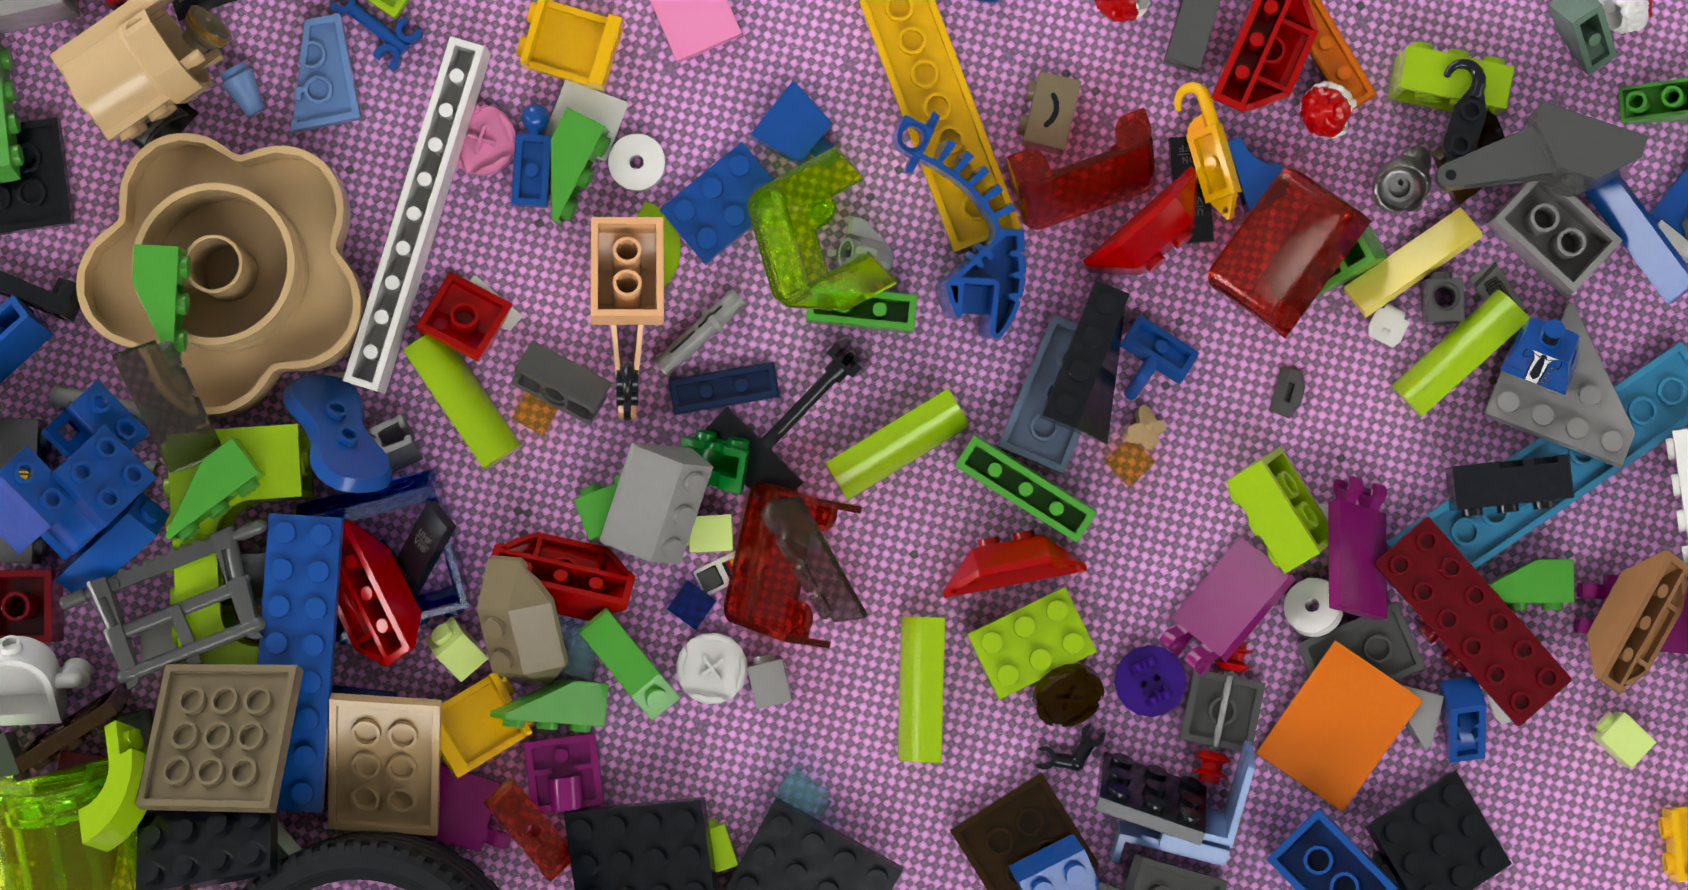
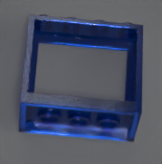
(399, 494)

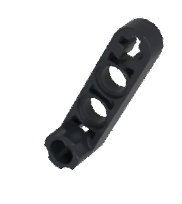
(59, 303)

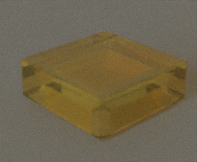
(535, 414)
(1129, 462)

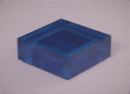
(692, 604)

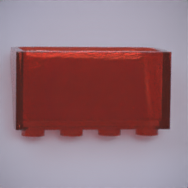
(1286, 251)

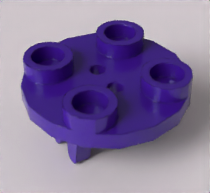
(1157, 696)

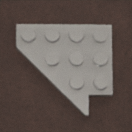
(1583, 419)

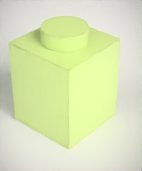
(712, 534)
(456, 649)
(1623, 738)

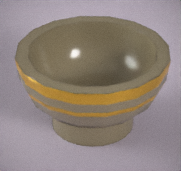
(205, 30)

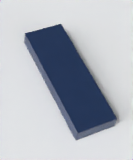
(724, 388)

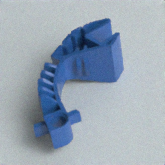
(993, 274)

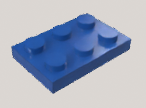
(714, 206)

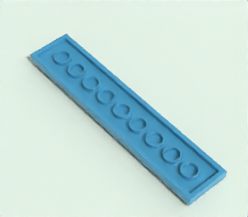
(1655, 404)

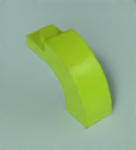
(114, 811)

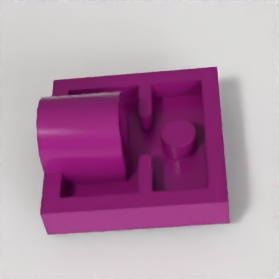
(564, 773)

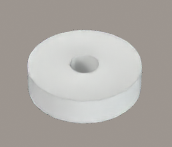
(637, 146)
(1297, 605)

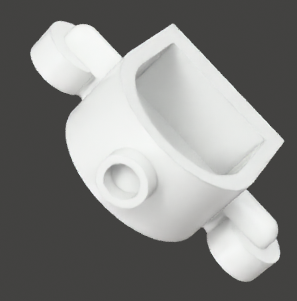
(35, 683)

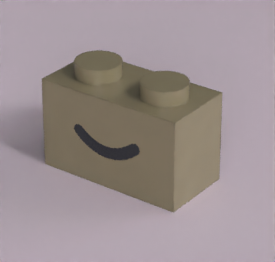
(1050, 112)

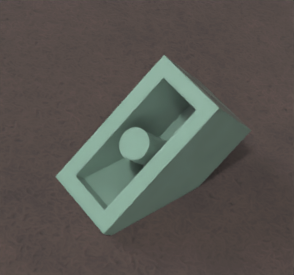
(1584, 31)

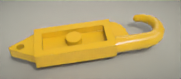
(1210, 152)

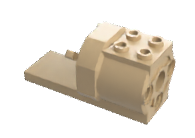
(133, 68)

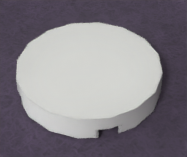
(712, 668)

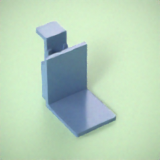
(1220, 825)

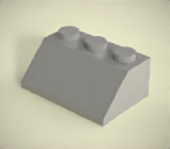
(656, 502)

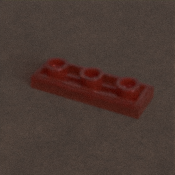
(542, 842)

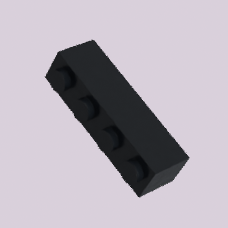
(1087, 377)

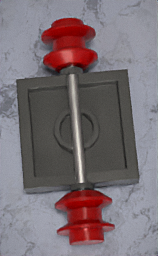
(1221, 713)

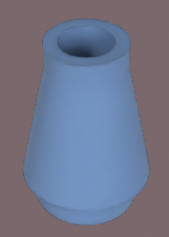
(243, 88)

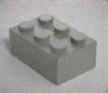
(1554, 235)

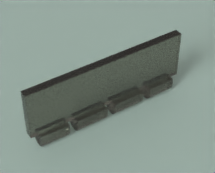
(168, 403)
(817, 565)

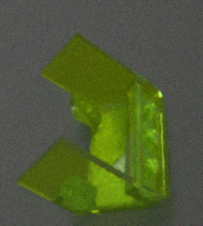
(785, 227)

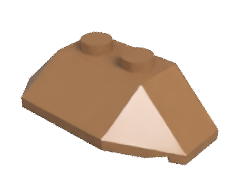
(1637, 619)

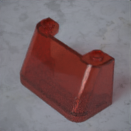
(1085, 186)

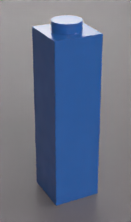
(114, 544)

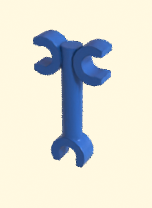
(396, 43)

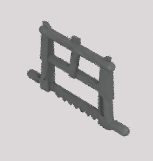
(237, 587)

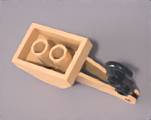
(627, 290)

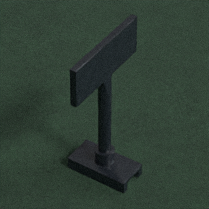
(762, 461)

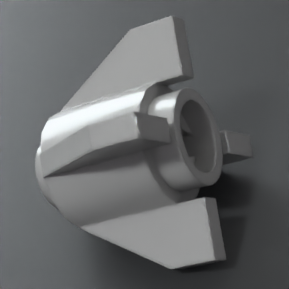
(864, 240)

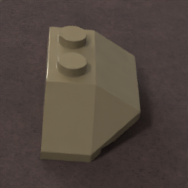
(520, 623)

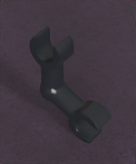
(1077, 760)

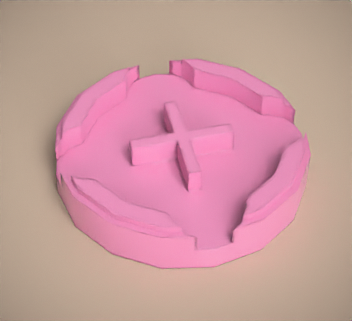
(488, 142)

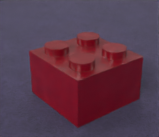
(31, 604)

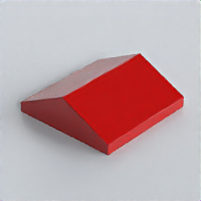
(464, 317)

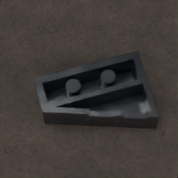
(1509, 484)

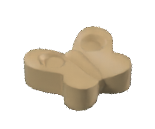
(1146, 428)

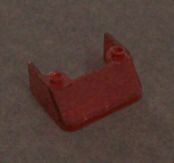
(762, 583)

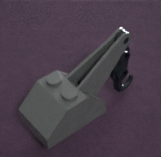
(1554, 146)

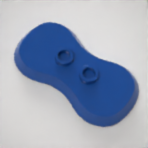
(339, 444)

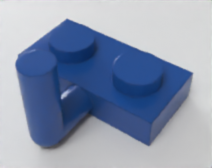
(1158, 352)

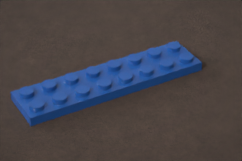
(301, 631)

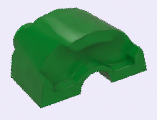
(726, 456)

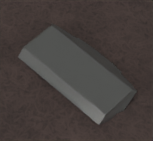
(1288, 392)

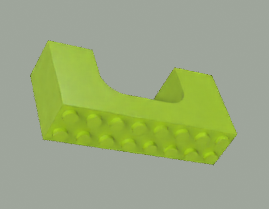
(285, 460)

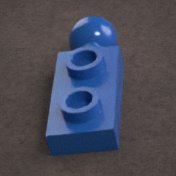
(532, 160)

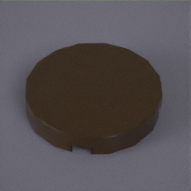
(1068, 695)

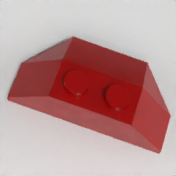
(1266, 54)
(1151, 232)
(1011, 563)
(575, 573)
(375, 599)

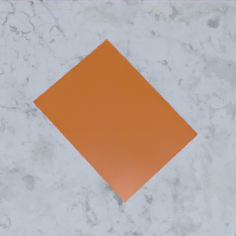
(1339, 726)

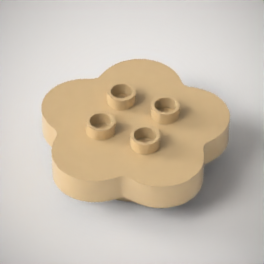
(264, 264)

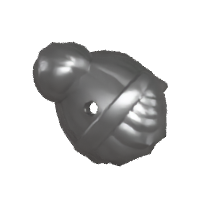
(1413, 169)

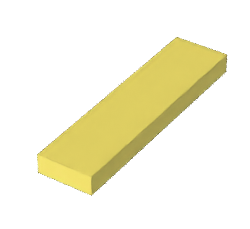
(1413, 262)

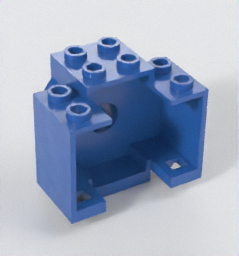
(86, 488)

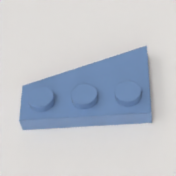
(326, 80)

